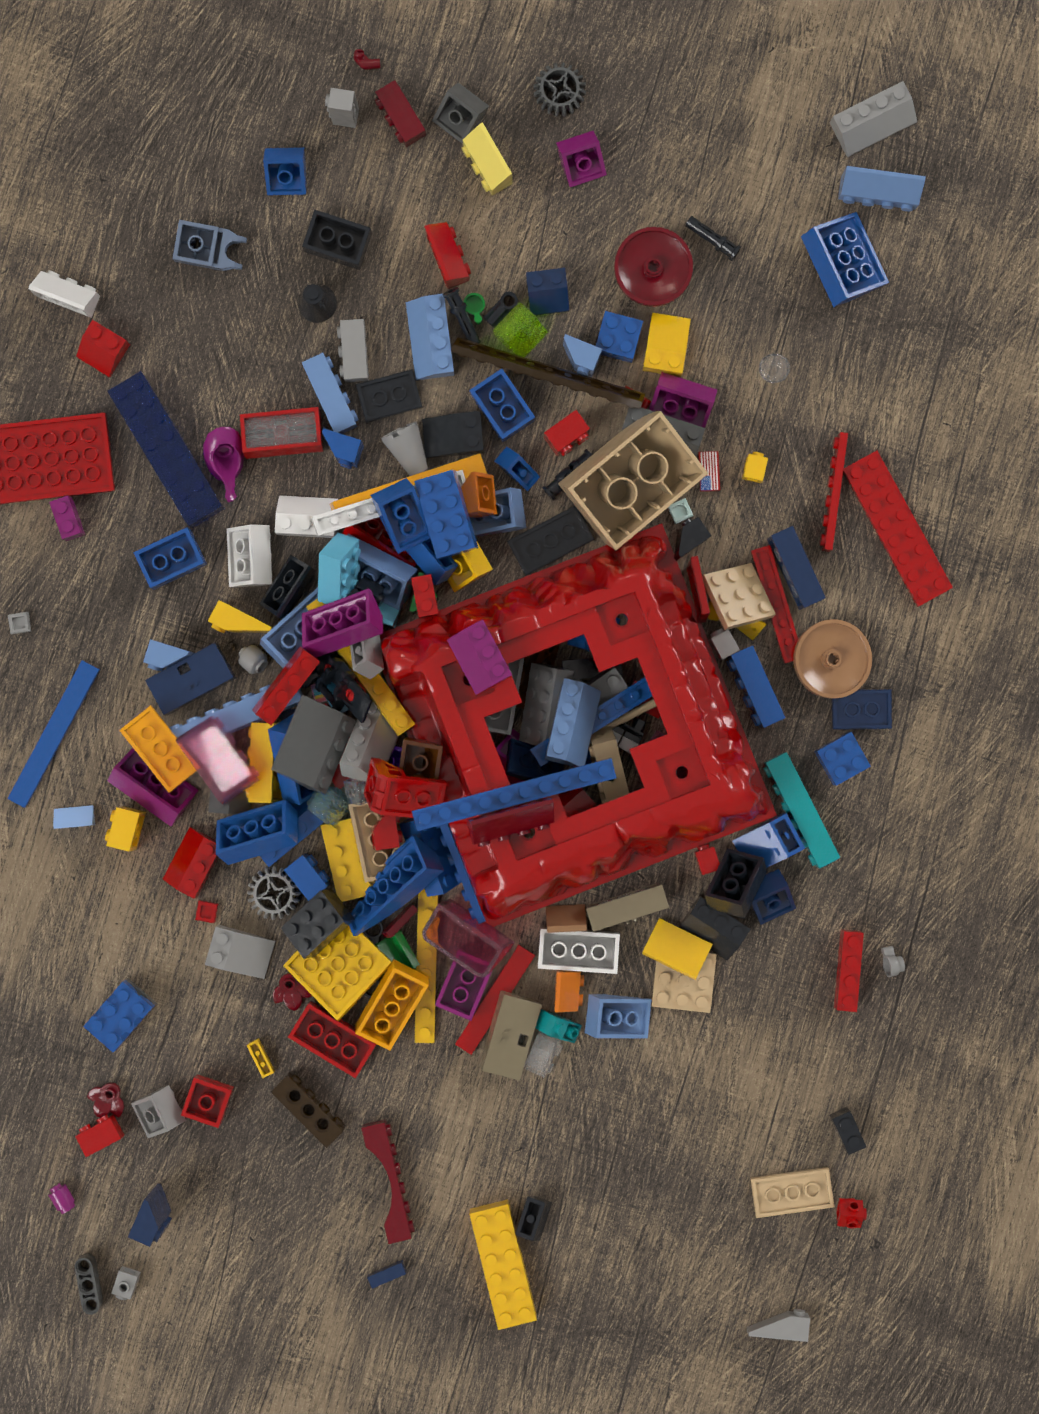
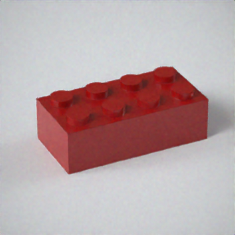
(331, 1039)

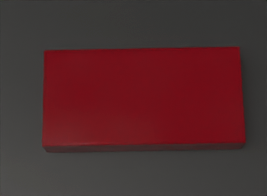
(399, 921)

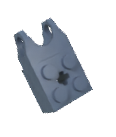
(213, 246)

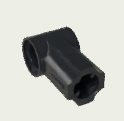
(500, 310)

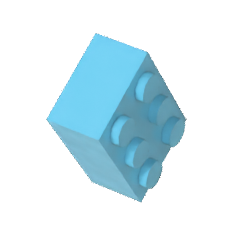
(338, 568)

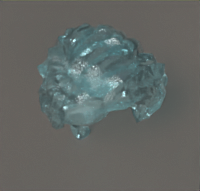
(329, 806)

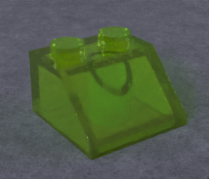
(520, 331)

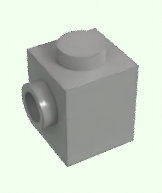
(125, 1283)

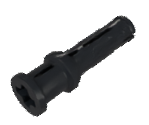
(720, 242)
(457, 306)

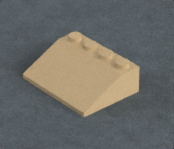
(363, 821)

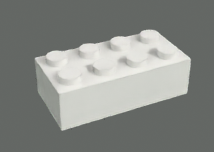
(579, 951)

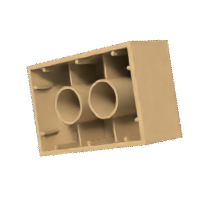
(633, 478)

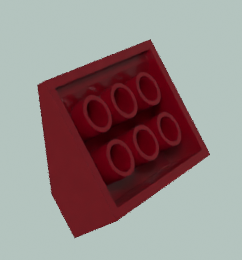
(510, 821)

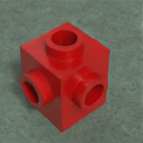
(850, 1213)

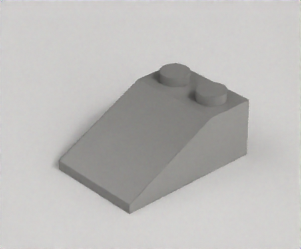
(239, 952)

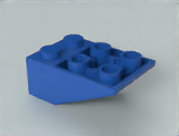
(771, 840)

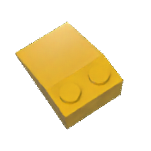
(666, 344)
(233, 620)

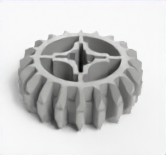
(276, 901)

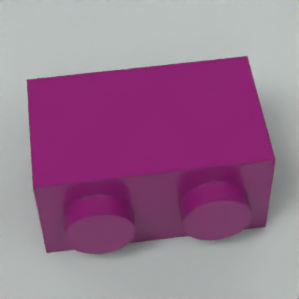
(67, 518)

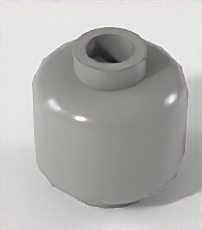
(253, 659)

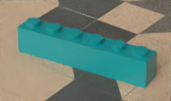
(801, 809)

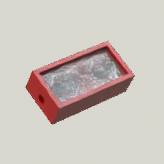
(281, 432)

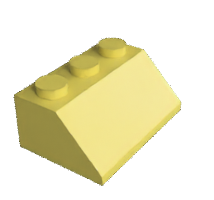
(487, 160)

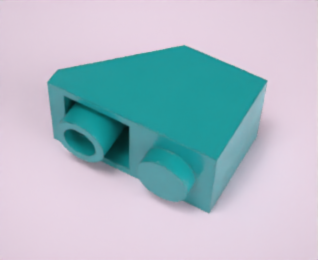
(558, 1026)

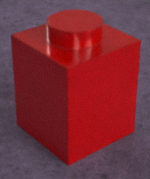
(706, 859)

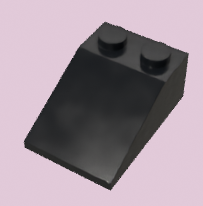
(453, 435)

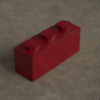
(399, 114)

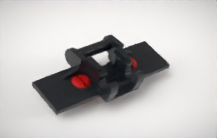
(347, 689)

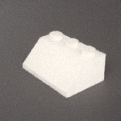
(65, 293)
(295, 515)
(249, 555)

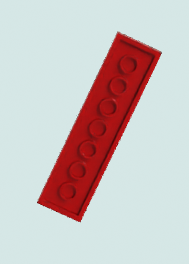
(897, 528)

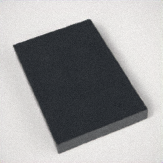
(389, 396)

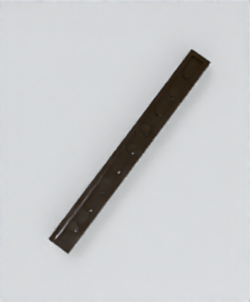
(547, 372)

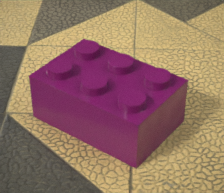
(461, 991)

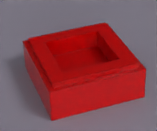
(206, 911)

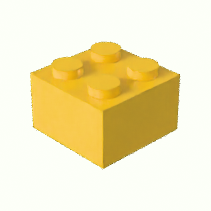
(125, 828)

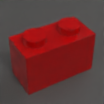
(425, 596)
(99, 1135)

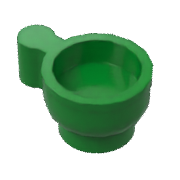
(475, 306)

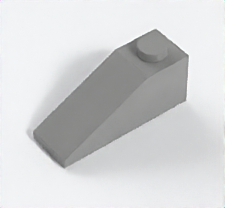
(786, 1326)

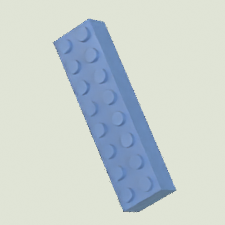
(234, 714)

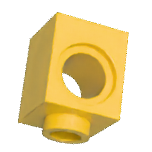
(755, 467)

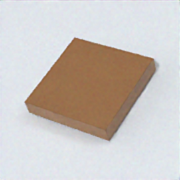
(566, 918)

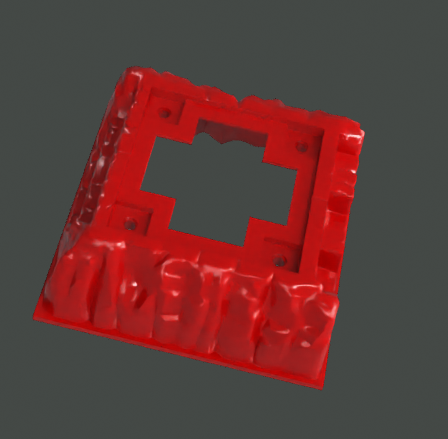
(702, 727)

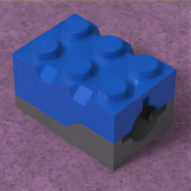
(120, 1015)

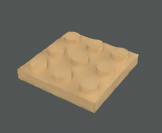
(738, 596)
(681, 992)

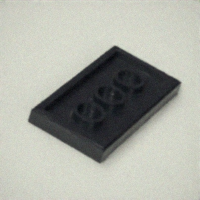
(550, 540)

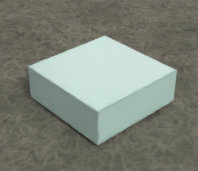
(680, 511)

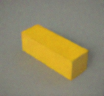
(260, 1058)

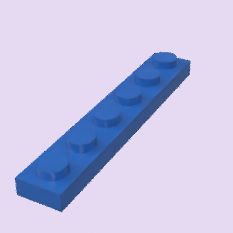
(461, 874)

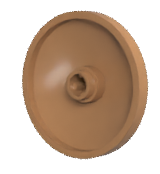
(832, 659)

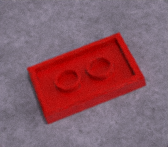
(698, 589)

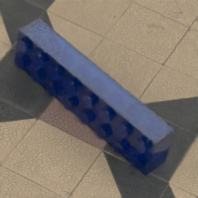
(166, 449)

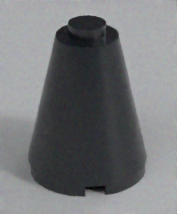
(317, 303)

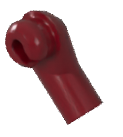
(364, 62)

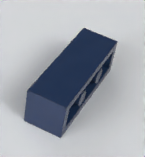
(386, 1274)

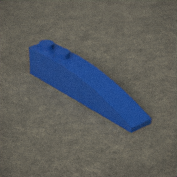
(404, 877)

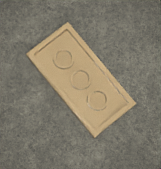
(792, 1192)

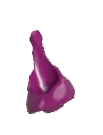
(224, 457)

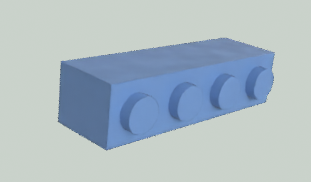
(329, 394)

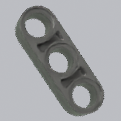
(85, 1292)

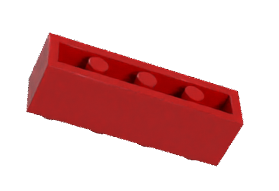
(285, 685)
(848, 970)

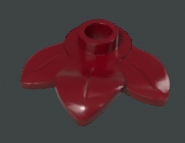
(292, 994)
(105, 1102)

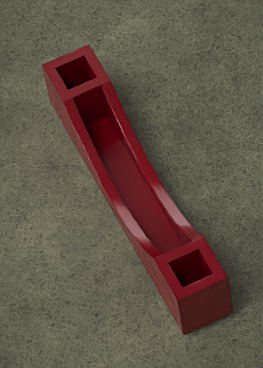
(378, 1141)

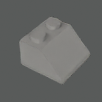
(158, 1112)

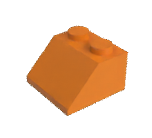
(479, 495)
(567, 991)

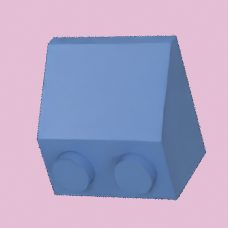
(582, 355)
(163, 655)

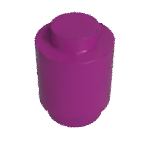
(61, 1198)

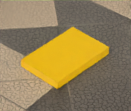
(677, 949)

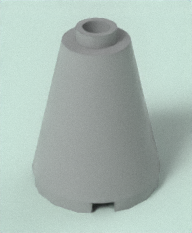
(407, 448)

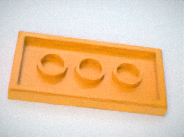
(158, 748)

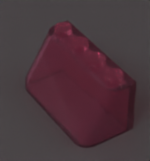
(218, 760)
(464, 940)

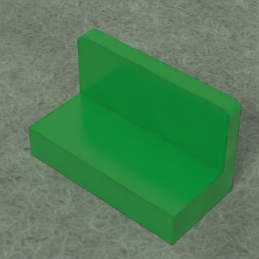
(398, 949)

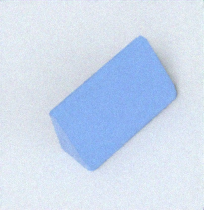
(73, 817)

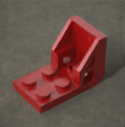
(395, 794)

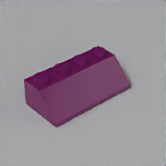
(341, 623)
(141, 785)

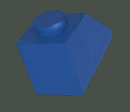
(517, 468)

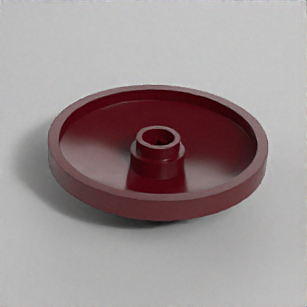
(653, 266)

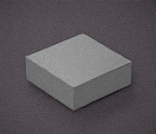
(19, 623)

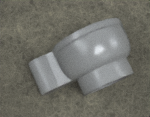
(892, 964)

